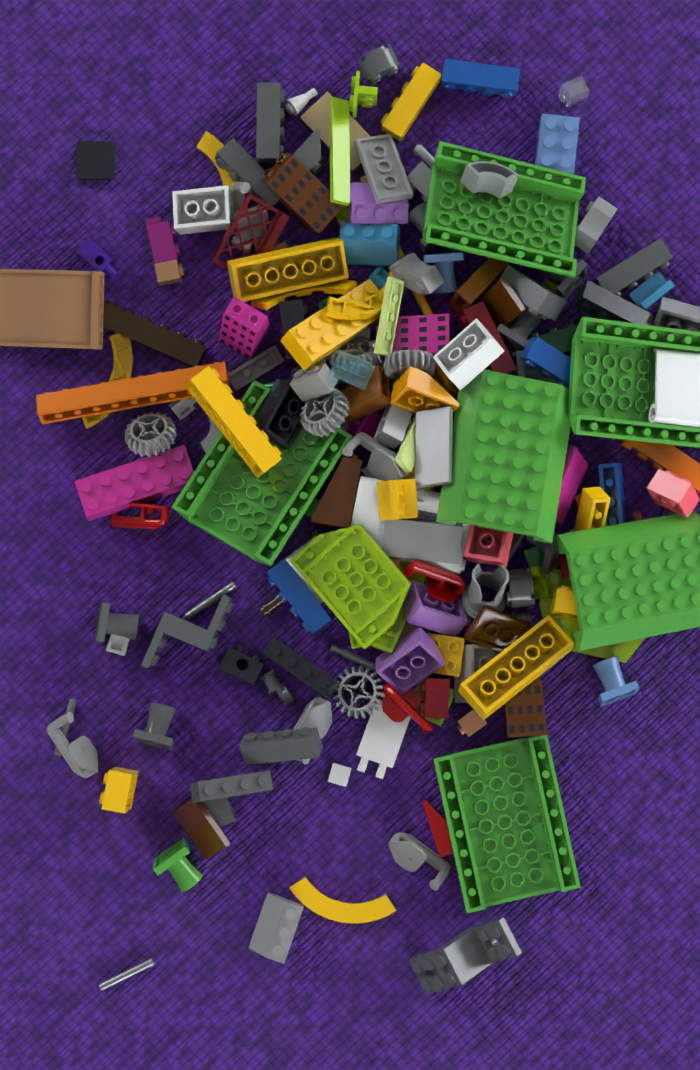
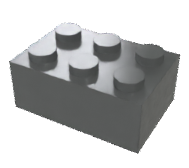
(534, 295)

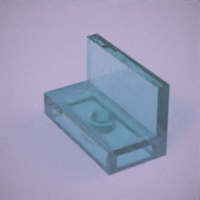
(352, 370)

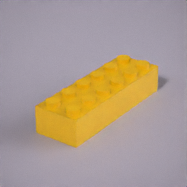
(288, 269)
(323, 335)
(233, 421)
(515, 667)

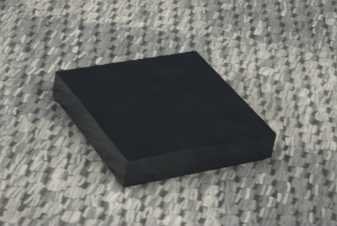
(96, 160)

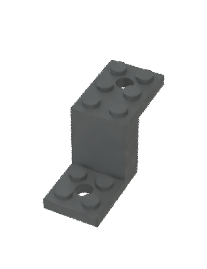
(187, 632)
(465, 956)

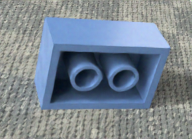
(557, 142)

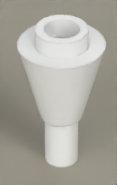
(296, 104)

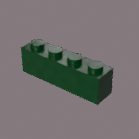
(558, 338)

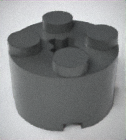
(378, 64)
(520, 588)

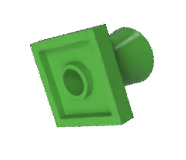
(177, 864)

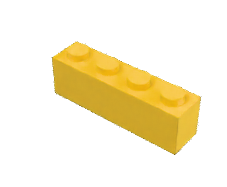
(411, 101)

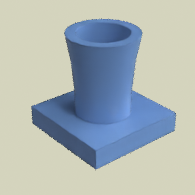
(445, 266)
(613, 682)

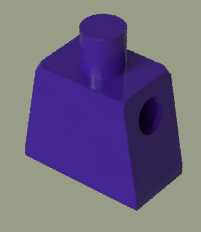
(91, 252)

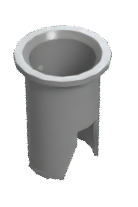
(472, 595)

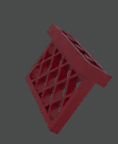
(266, 241)

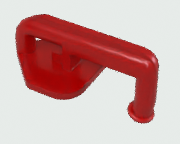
(143, 521)
(438, 581)
(400, 706)

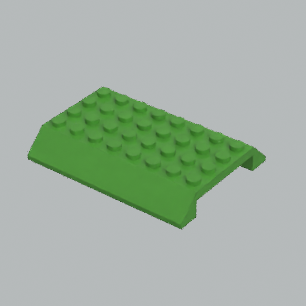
(525, 227)
(616, 381)
(507, 455)
(262, 511)
(634, 579)
(506, 822)

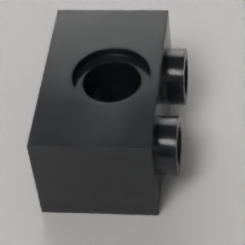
(231, 660)

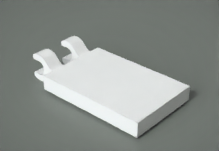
(381, 741)

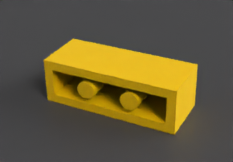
(592, 509)

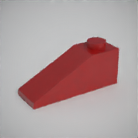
(439, 829)

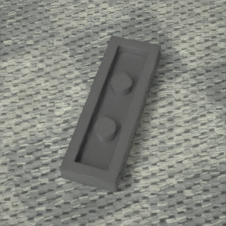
(255, 368)

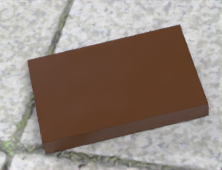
(502, 303)
(496, 629)
(201, 828)

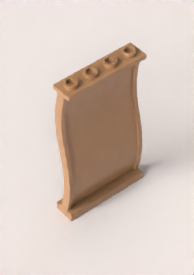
(51, 308)

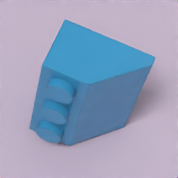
(370, 243)

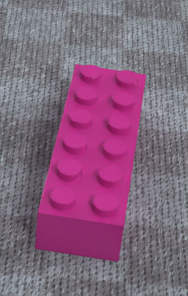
(134, 483)

